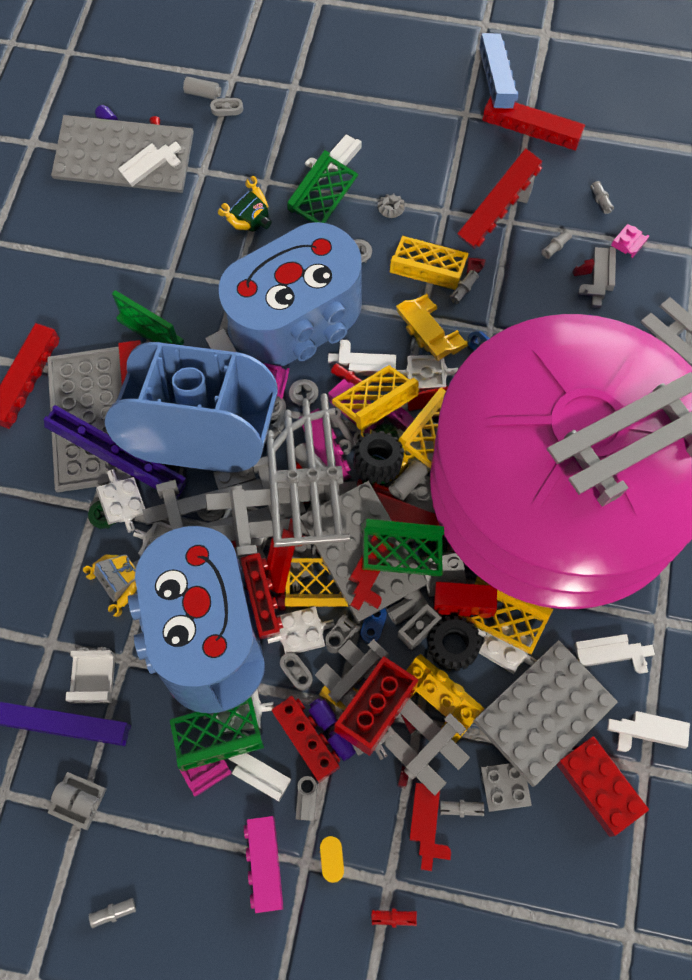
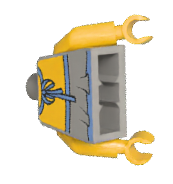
(117, 578)

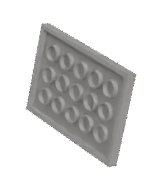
(342, 557)
(545, 713)

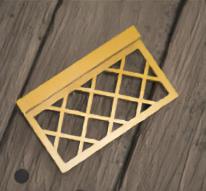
(425, 271)
(384, 403)
(421, 423)
(310, 599)
(534, 611)

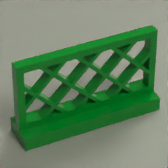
(312, 179)
(144, 321)
(402, 530)
(218, 752)

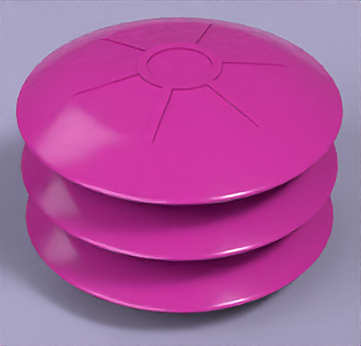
(510, 502)

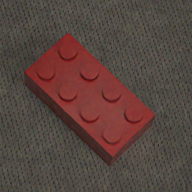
(376, 705)
(602, 787)

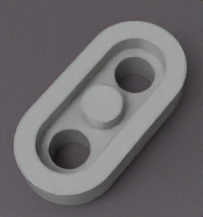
(226, 106)
(297, 671)

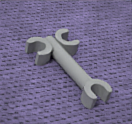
(350, 441)

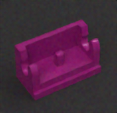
(400, 419)

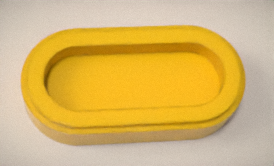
(332, 859)

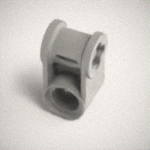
(343, 631)

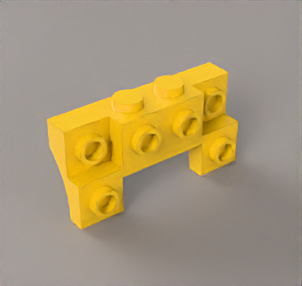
(427, 330)
(444, 693)

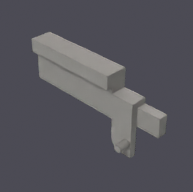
(602, 275)

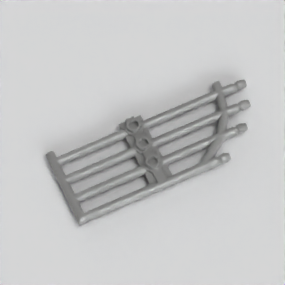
(306, 477)

